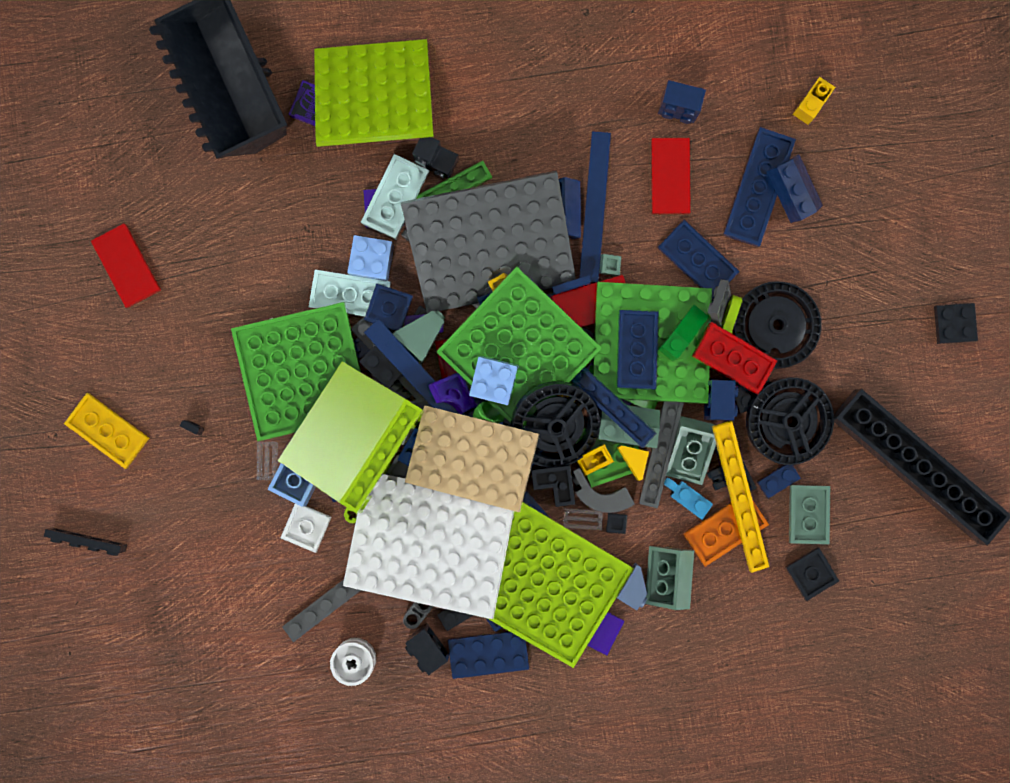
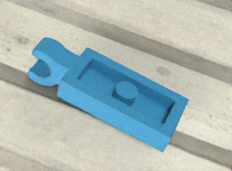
(689, 498)

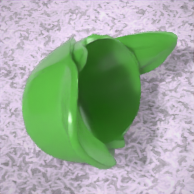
(487, 412)

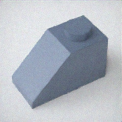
(634, 589)

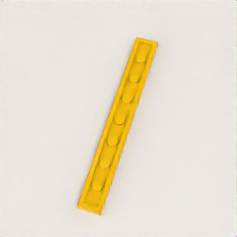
(740, 496)

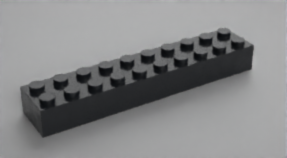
(921, 467)

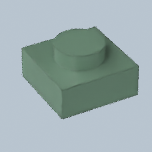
(610, 265)

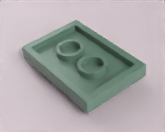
(809, 514)

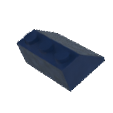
(795, 189)
(572, 205)

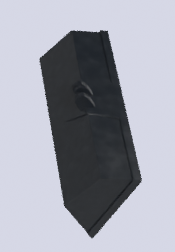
(220, 78)

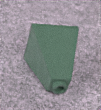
(420, 335)

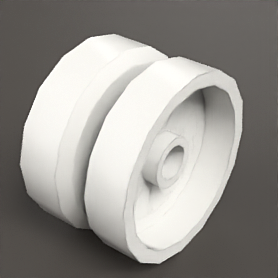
(348, 672)

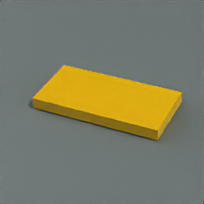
(106, 430)

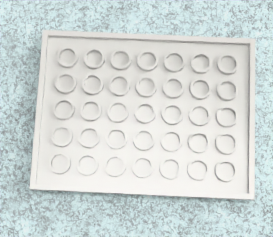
(429, 548)

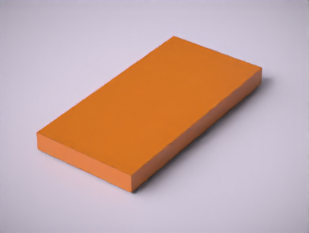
(718, 534)

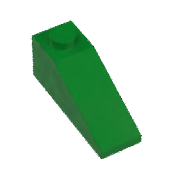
(683, 333)

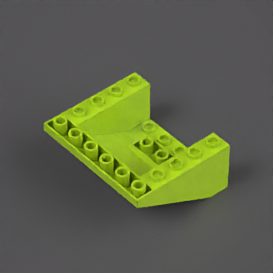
(350, 437)

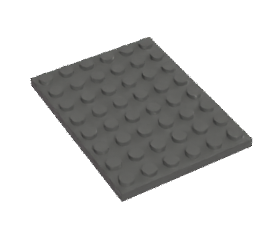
(487, 231)

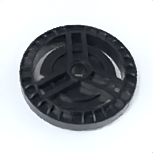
(787, 314)
(558, 410)
(804, 422)

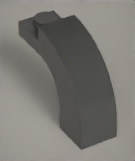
(609, 503)

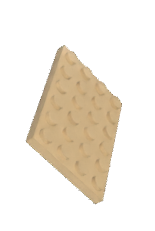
(472, 458)

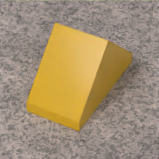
(595, 459)
(635, 459)

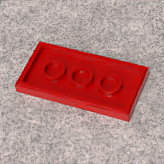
(670, 175)
(125, 265)
(581, 302)
(734, 358)

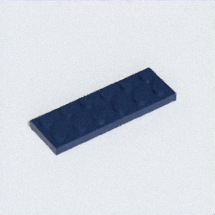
(756, 193)

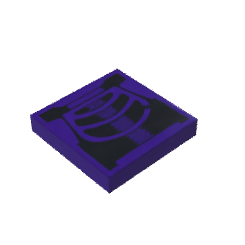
(304, 104)

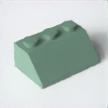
(612, 432)
(669, 577)

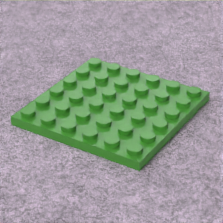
(523, 329)
(290, 364)
(677, 380)

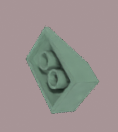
(691, 450)

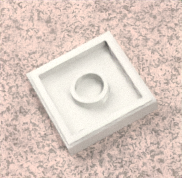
(306, 527)

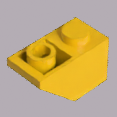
(814, 101)

